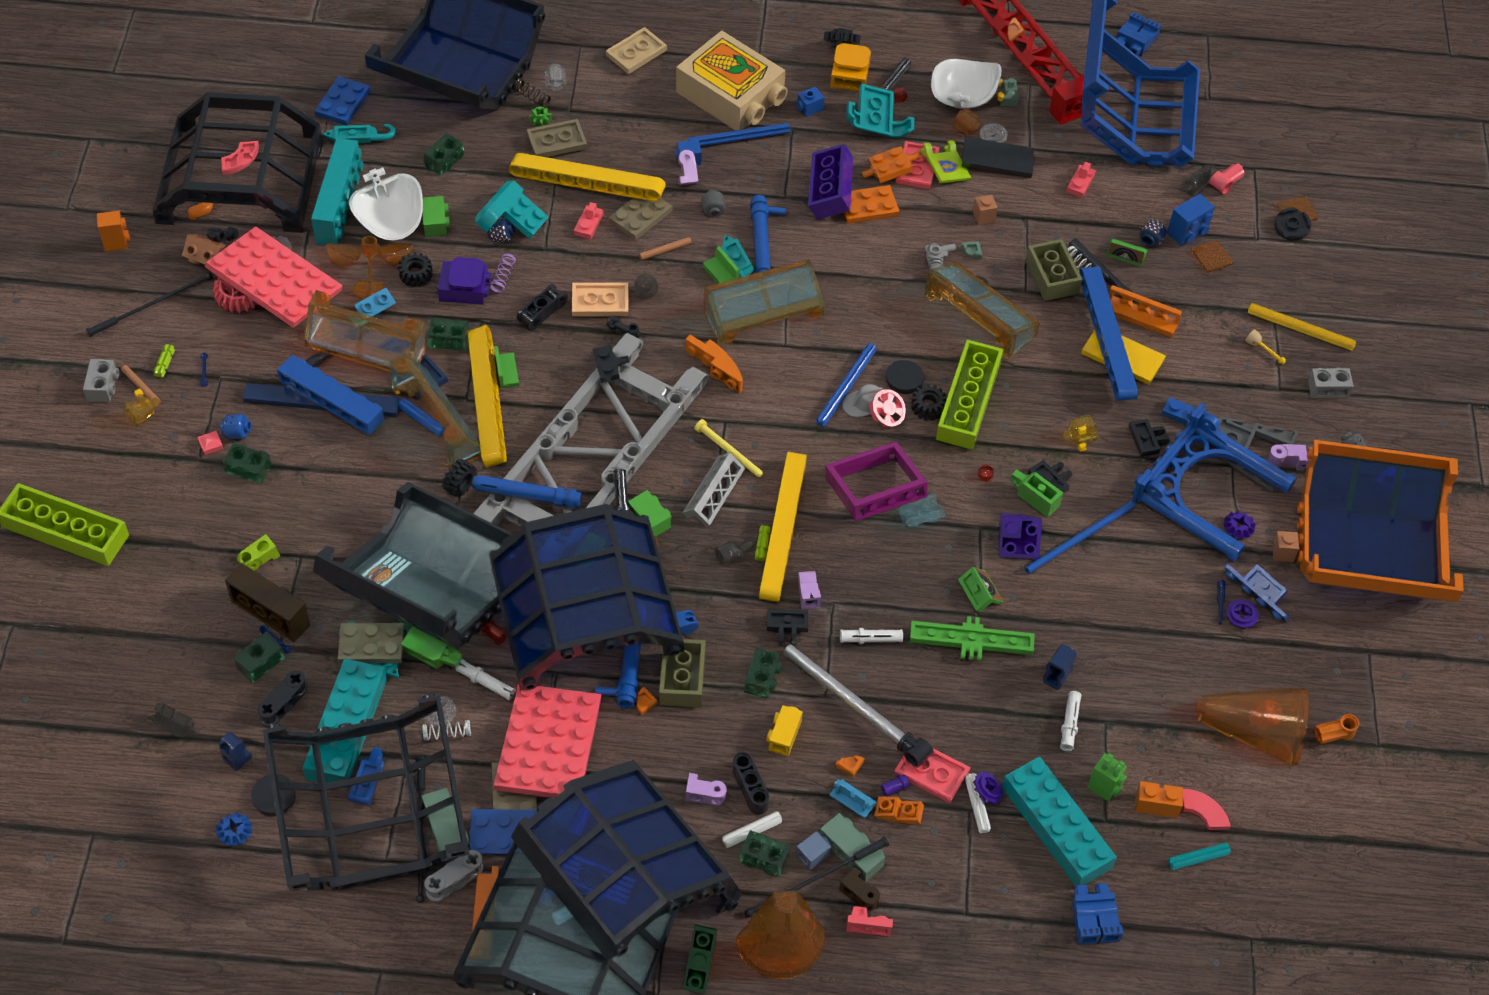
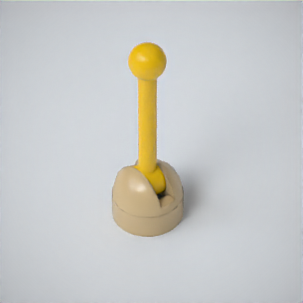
(1255, 339)

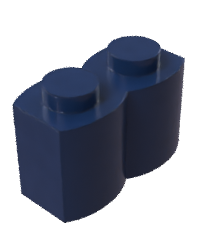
(1059, 667)

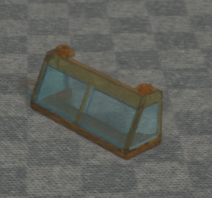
(762, 299)
(982, 304)
(413, 378)

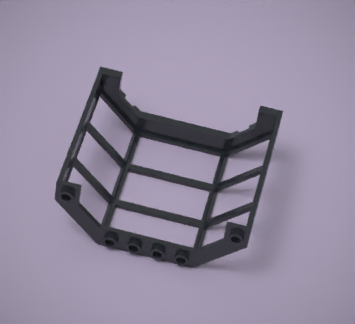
(238, 194)
(280, 735)

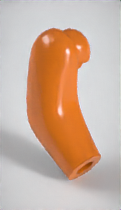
(199, 210)

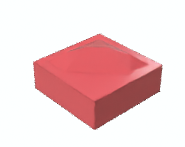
(210, 443)

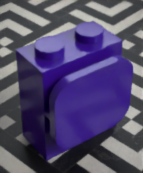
(464, 281)

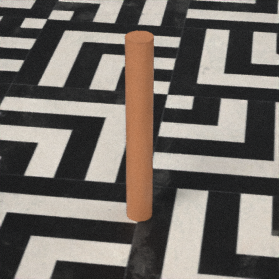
(665, 248)
(138, 382)

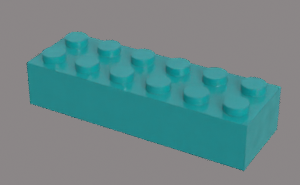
(336, 189)
(351, 700)
(1058, 822)

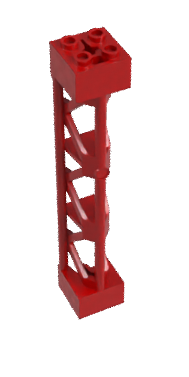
(1064, 96)

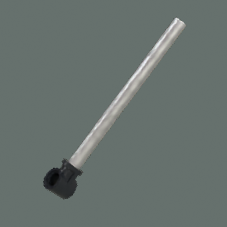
(914, 750)

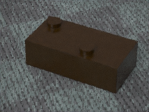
(268, 602)

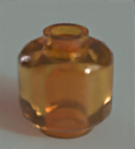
(966, 121)

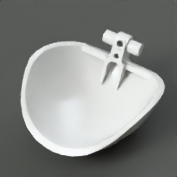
(965, 82)
(388, 206)

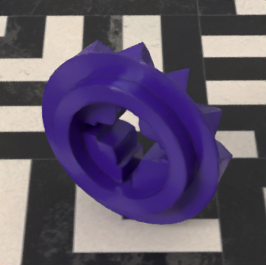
(1245, 530)
(1250, 611)
(986, 780)

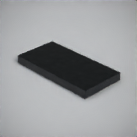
(998, 157)

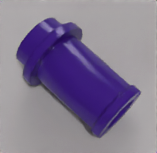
(895, 785)

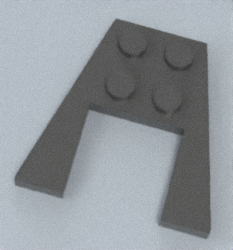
(1244, 433)

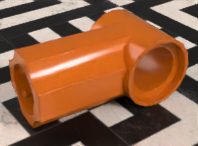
(1335, 729)

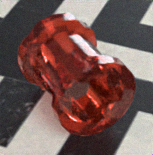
(494, 632)

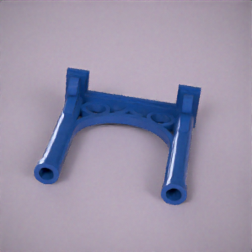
(1202, 429)

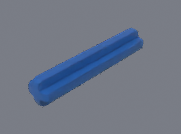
(421, 417)

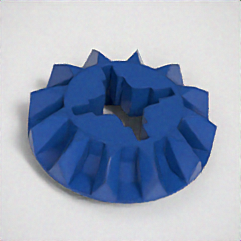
(243, 831)

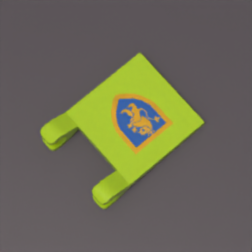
(946, 164)

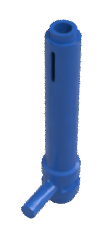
(759, 215)
(556, 496)
(627, 684)

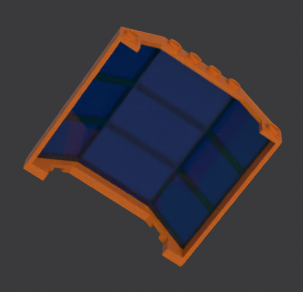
(1377, 520)

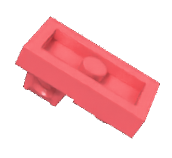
(1081, 180)
(588, 221)
(860, 923)

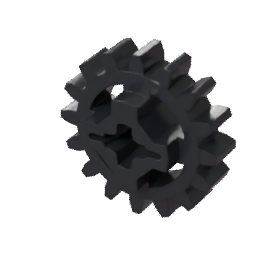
(841, 36)

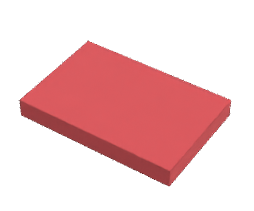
(922, 171)
(937, 775)

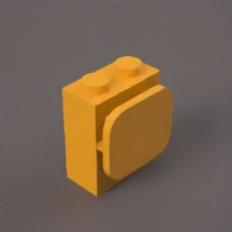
(850, 66)

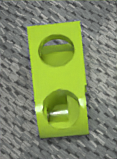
(258, 553)

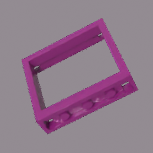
(882, 500)

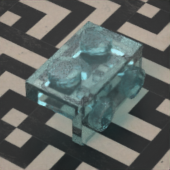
(921, 511)

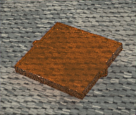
(1301, 204)
(1212, 256)

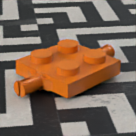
(890, 164)

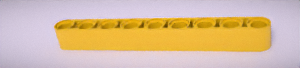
(587, 177)
(487, 397)
(783, 527)

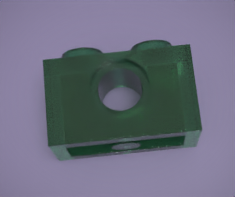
(253, 667)

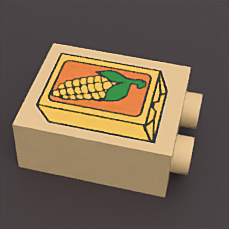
(731, 81)

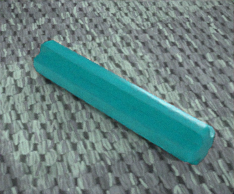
(1199, 856)

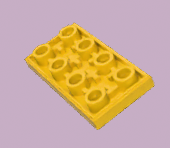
(1143, 360)

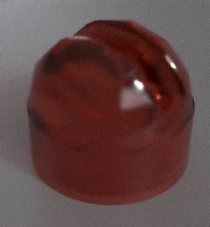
(900, 94)
(985, 473)

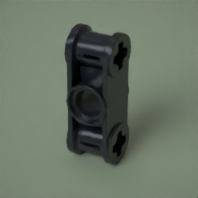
(542, 307)
(282, 698)

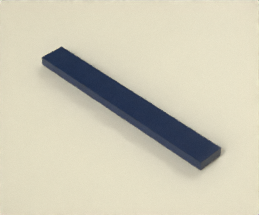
(288, 397)

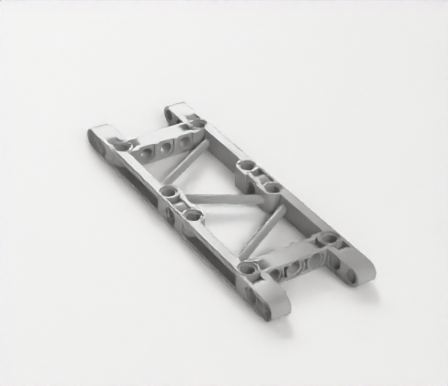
(669, 399)

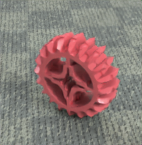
(231, 298)

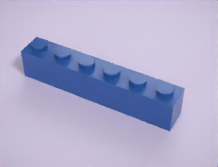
(331, 394)

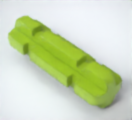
(164, 360)
(762, 543)

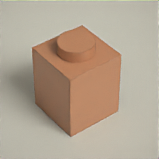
(985, 209)
(1285, 546)

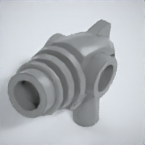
(936, 254)

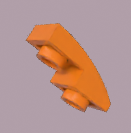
(899, 811)

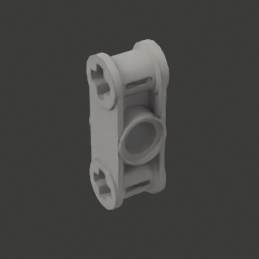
(453, 876)

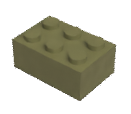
(1053, 269)
(683, 676)

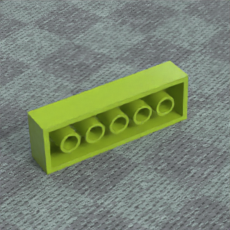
(969, 394)
(63, 524)

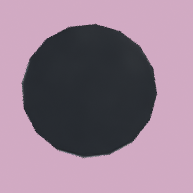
(1292, 224)
(904, 376)
(263, 796)

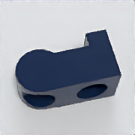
(234, 751)

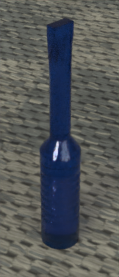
(1221, 585)

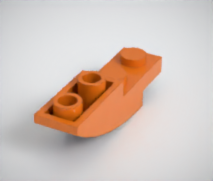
(720, 363)

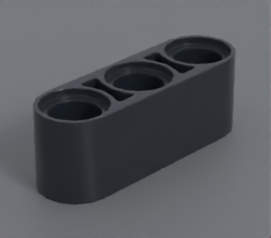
(750, 774)

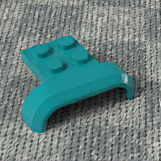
(876, 113)
(514, 207)

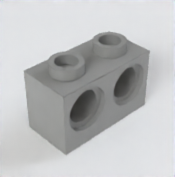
(100, 380)
(1330, 383)

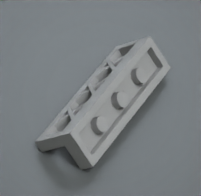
(712, 483)

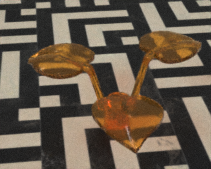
(345, 254)

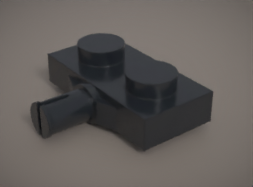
(608, 363)

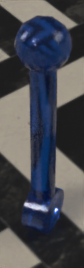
(203, 382)
(264, 628)

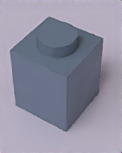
(813, 850)

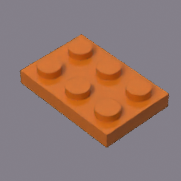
(871, 205)

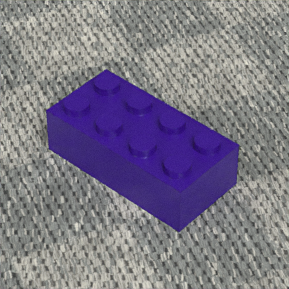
(831, 181)

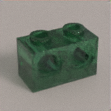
(443, 154)
(448, 334)
(247, 463)
(759, 672)
(767, 848)

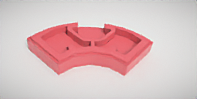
(240, 158)
(1206, 809)

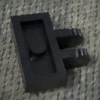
(1147, 437)
(1050, 474)
(787, 621)

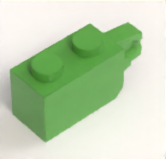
(1037, 492)
(430, 649)

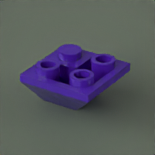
(1019, 536)

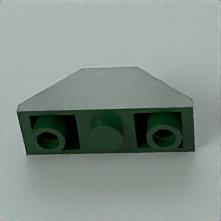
(700, 958)

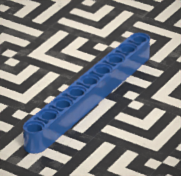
(1108, 334)

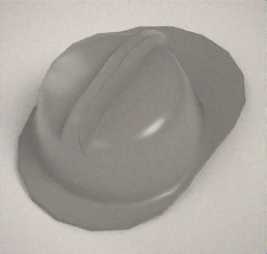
(858, 402)

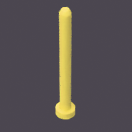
(702, 426)

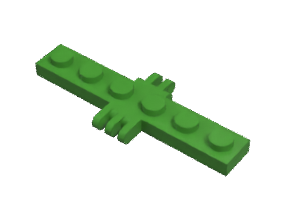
(972, 638)

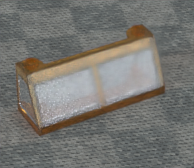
(360, 335)

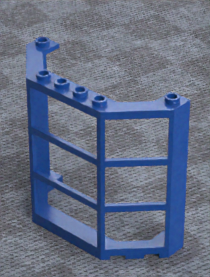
(1094, 87)

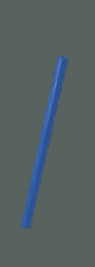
(1079, 537)

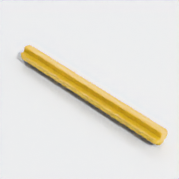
(1302, 326)

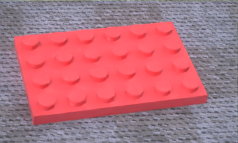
(272, 275)
(547, 740)

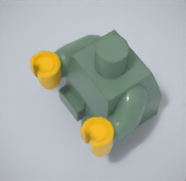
(1009, 94)

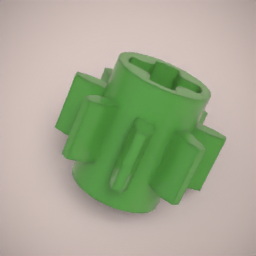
(540, 117)

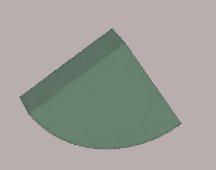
(972, 249)

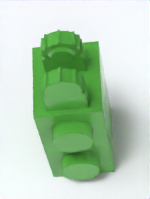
(1107, 777)

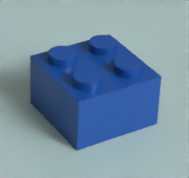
(1190, 220)

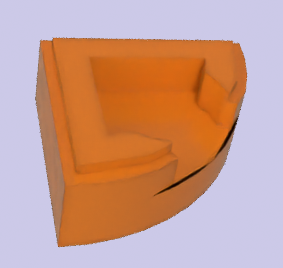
(1014, 29)
(645, 701)
(850, 765)

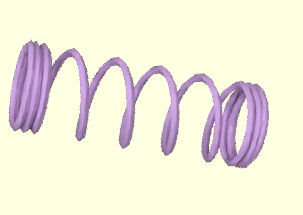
(505, 262)

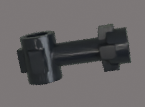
(218, 235)
(614, 323)

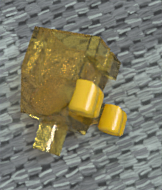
(141, 409)
(1081, 430)

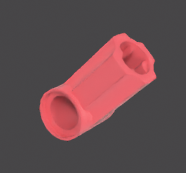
(1224, 180)

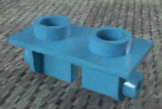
(375, 303)
(852, 798)

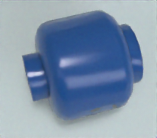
(235, 426)

